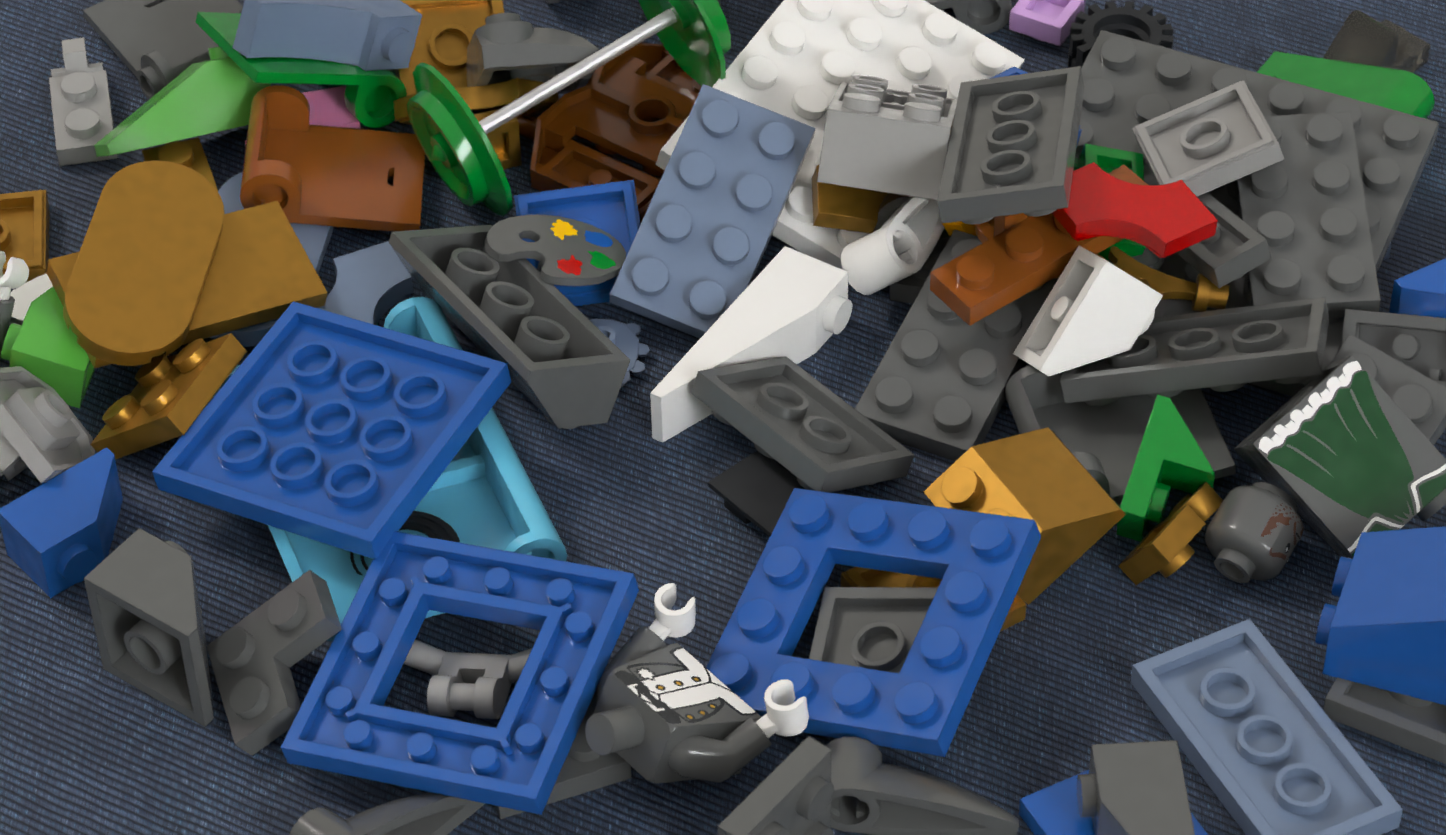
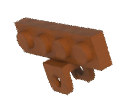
(1012, 260)

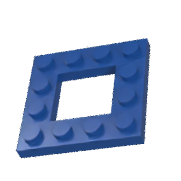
(912, 710)
(509, 766)

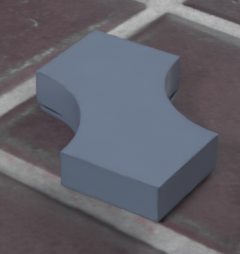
(368, 283)

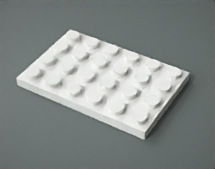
(818, 44)

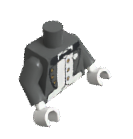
(677, 716)

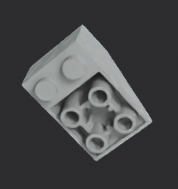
(887, 137)

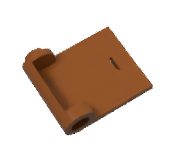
(329, 171)

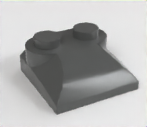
(516, 49)

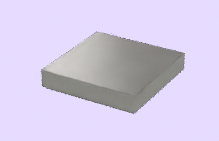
(1209, 141)

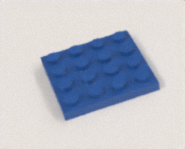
(333, 429)

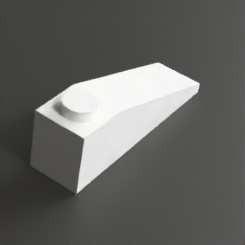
(780, 314)

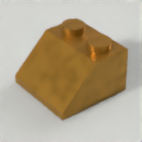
(1032, 480)

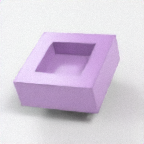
(1045, 19)

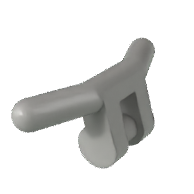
(466, 679)

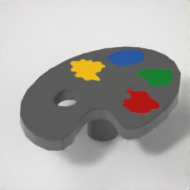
(566, 248)

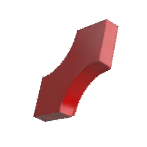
(1155, 216)

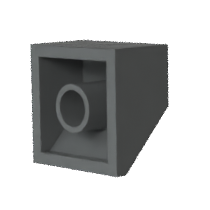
(153, 623)

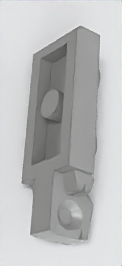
(79, 105)

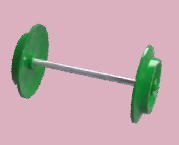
(459, 144)

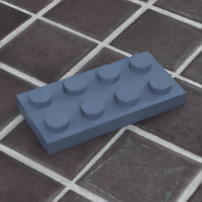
(712, 212)
(1262, 738)

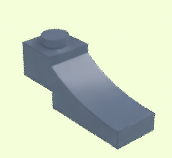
(339, 31)

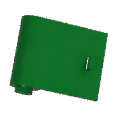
(1367, 83)
(367, 93)

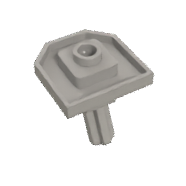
(37, 428)

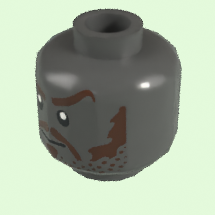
(1254, 532)

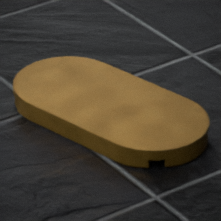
(143, 262)

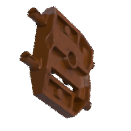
(619, 117)

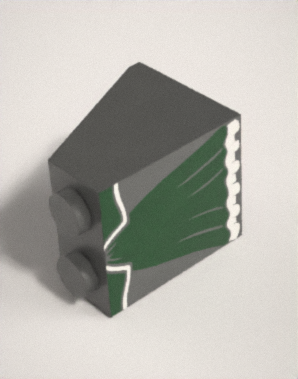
(1348, 457)

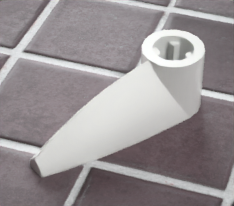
(895, 248)

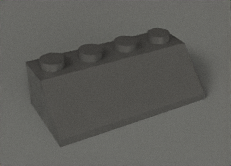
(518, 320)

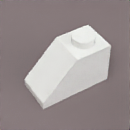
(1087, 316)

